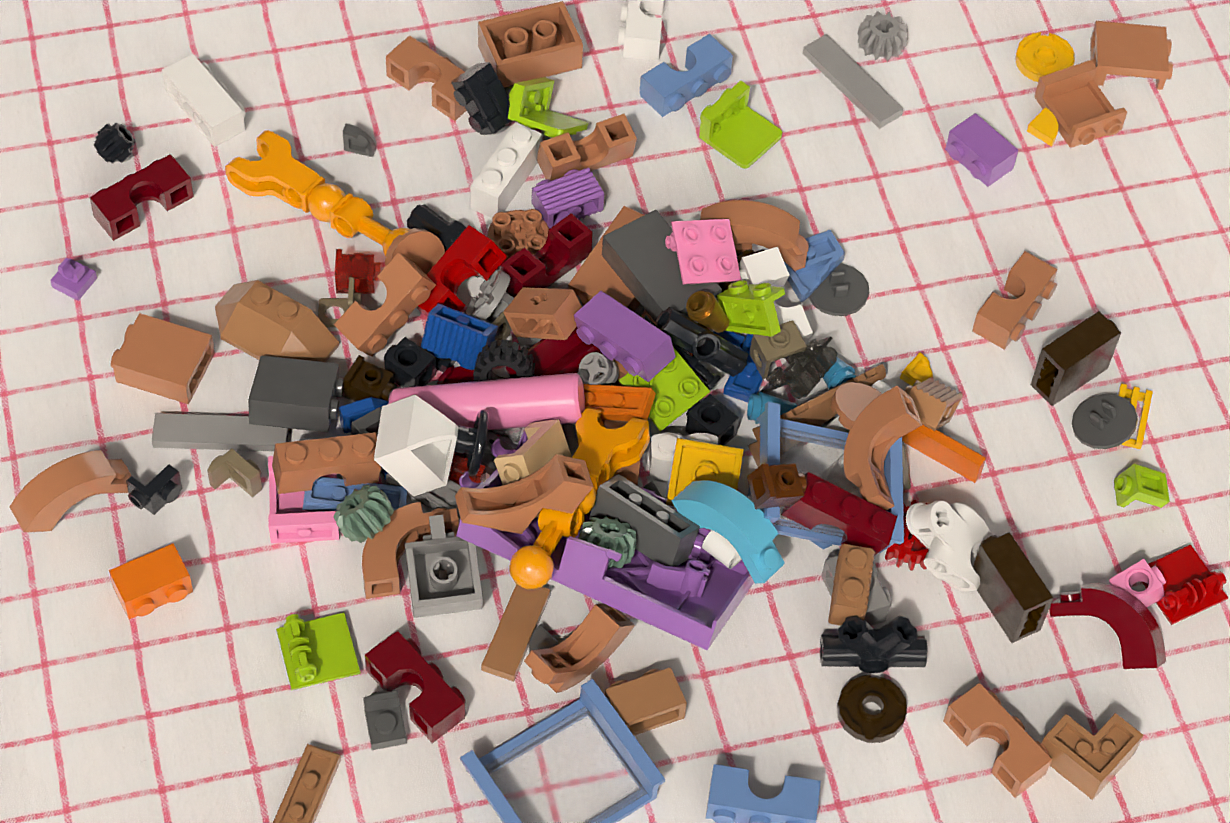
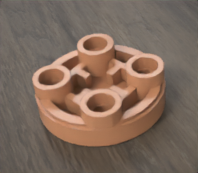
(518, 230)

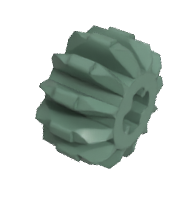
(363, 513)
(610, 535)

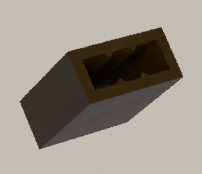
(1075, 358)
(1011, 587)

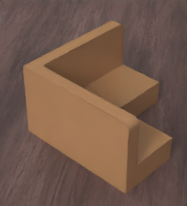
(1088, 759)

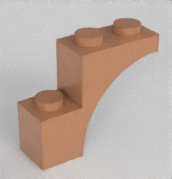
(512, 507)

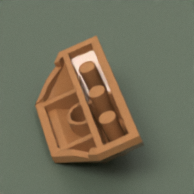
(272, 324)

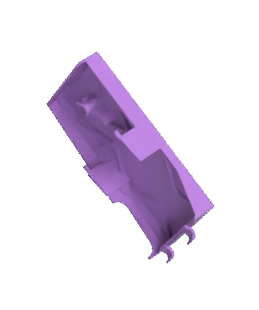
(681, 600)

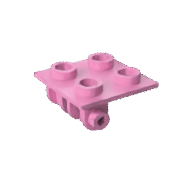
(704, 251)

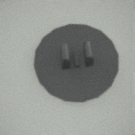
(841, 292)
(1104, 421)

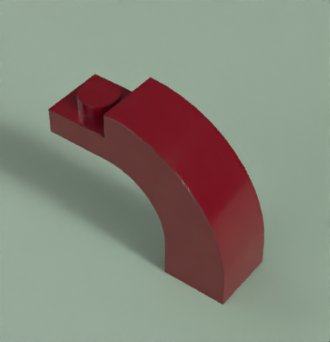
(1131, 620)

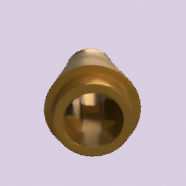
(707, 311)

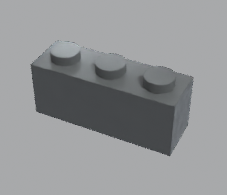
(659, 529)

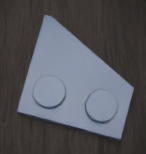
(822, 258)

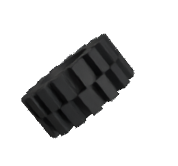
(503, 356)

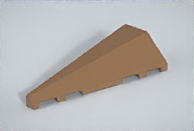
(818, 409)

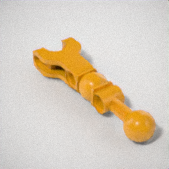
(304, 189)
(604, 454)

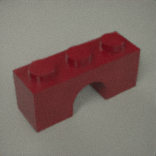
(160, 182)
(566, 247)
(828, 504)
(400, 663)

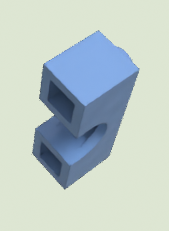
(670, 89)
(733, 801)

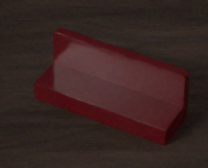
(558, 356)

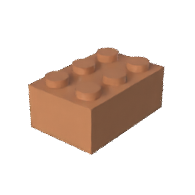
(531, 43)

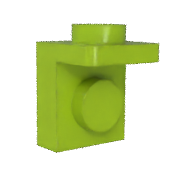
(1141, 485)

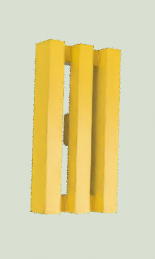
(1135, 396)

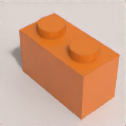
(151, 581)

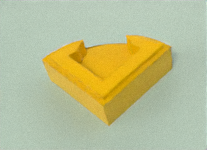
(1044, 127)
(917, 369)

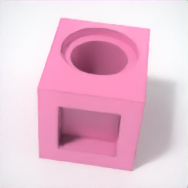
(1141, 573)

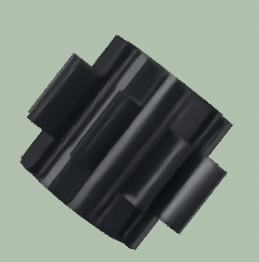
(114, 143)

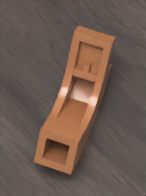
(764, 226)
(870, 439)
(63, 485)
(386, 548)
(581, 651)

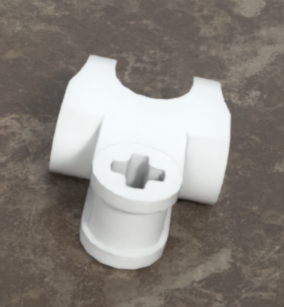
(950, 536)

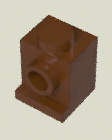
(776, 485)

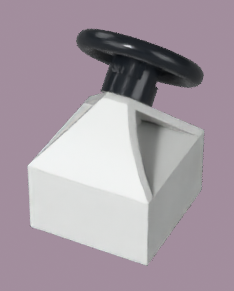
(420, 442)

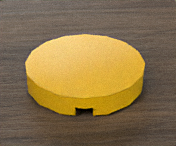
(1043, 55)

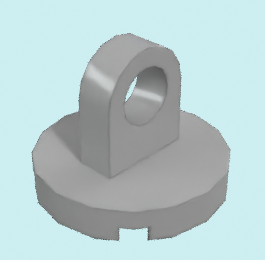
(492, 299)

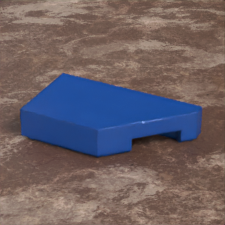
(358, 409)

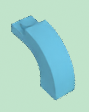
(737, 520)

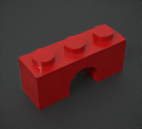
(468, 256)

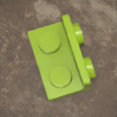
(751, 308)

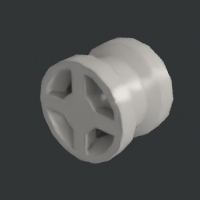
(592, 366)

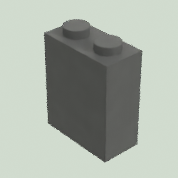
(295, 394)

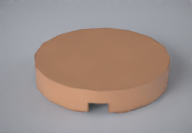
(419, 247)
(851, 400)

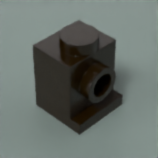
(367, 381)

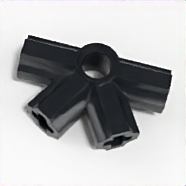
(874, 648)

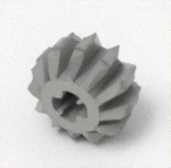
(882, 35)

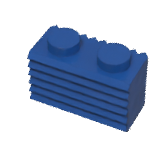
(456, 335)

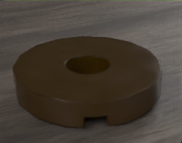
(866, 726)

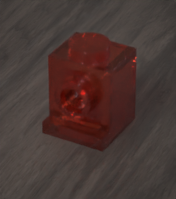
(360, 267)

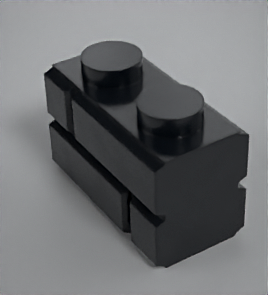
(483, 98)

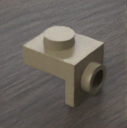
(241, 471)

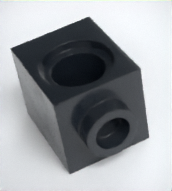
(407, 352)
(711, 409)

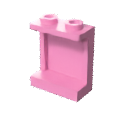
(292, 523)

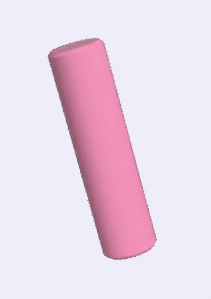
(508, 401)

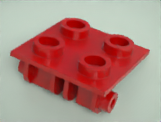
(1188, 585)

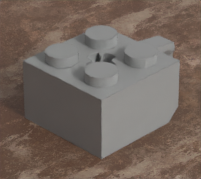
(439, 553)

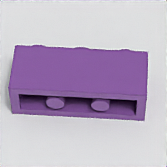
(624, 336)

